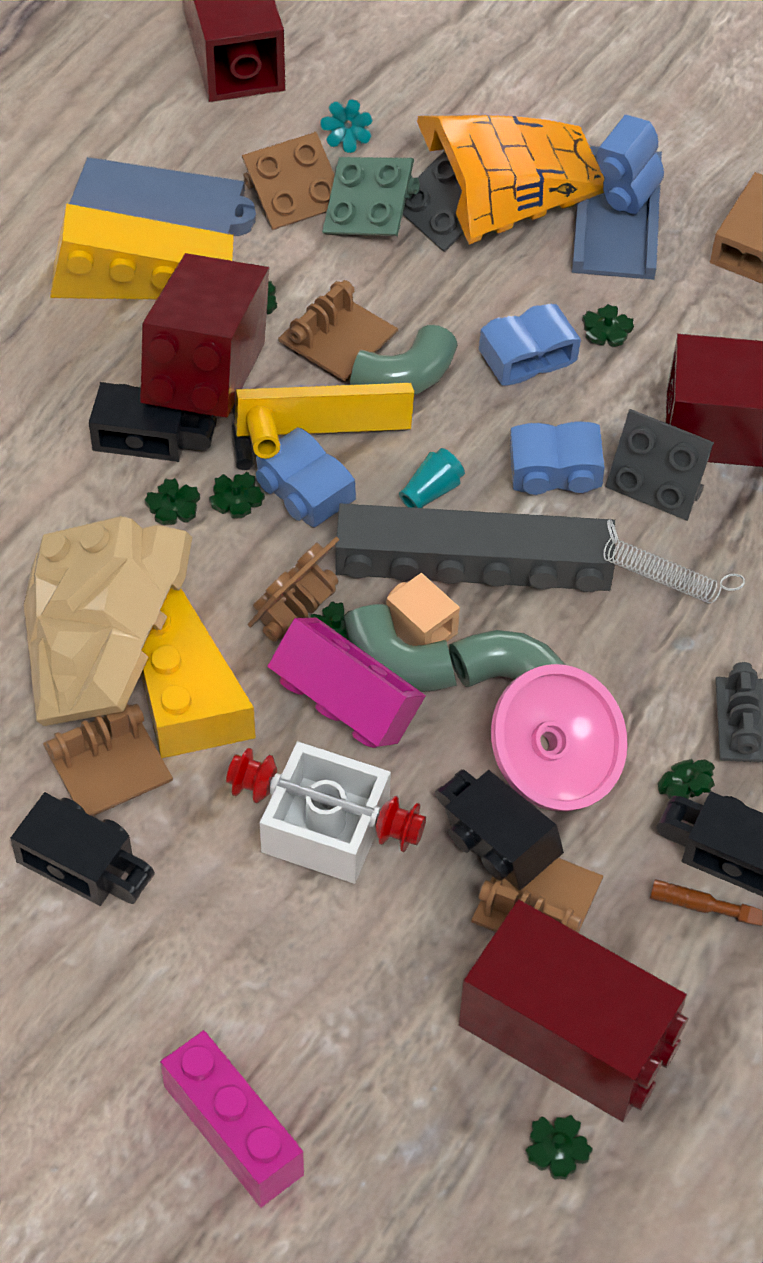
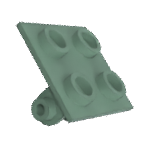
(369, 195)

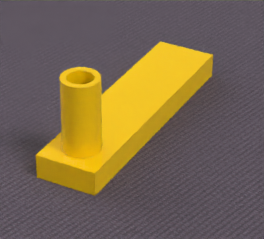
(320, 409)

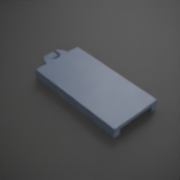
(165, 196)
(615, 240)

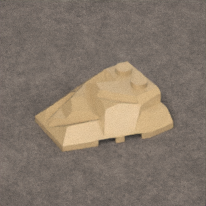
(92, 609)

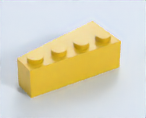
(124, 255)
(190, 686)

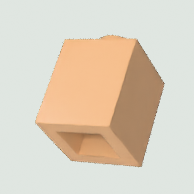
(422, 612)

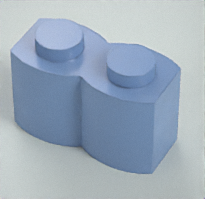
(630, 164)
(529, 344)
(556, 457)
(306, 478)

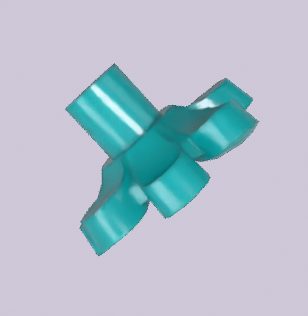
(344, 131)

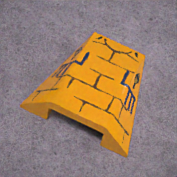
(512, 167)

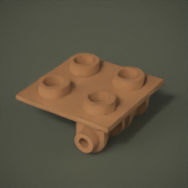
(290, 179)
(336, 331)
(296, 593)
(108, 760)
(559, 891)

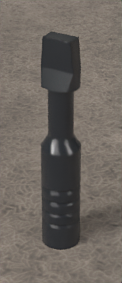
(242, 449)

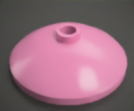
(582, 731)

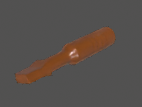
(704, 902)

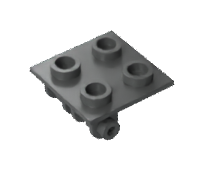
(436, 204)
(659, 464)
(740, 714)

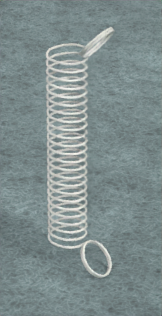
(614, 540)

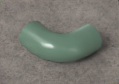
(420, 365)
(498, 655)
(422, 666)

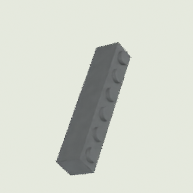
(474, 547)

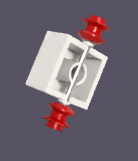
(324, 809)

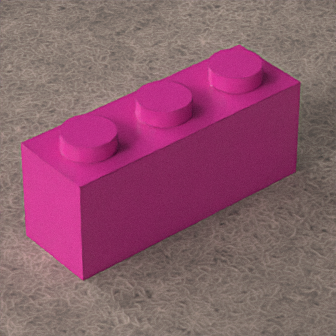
(345, 682)
(232, 1118)

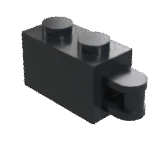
(144, 430)
(499, 827)
(723, 838)
(79, 851)

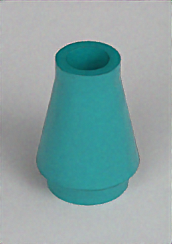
(434, 477)

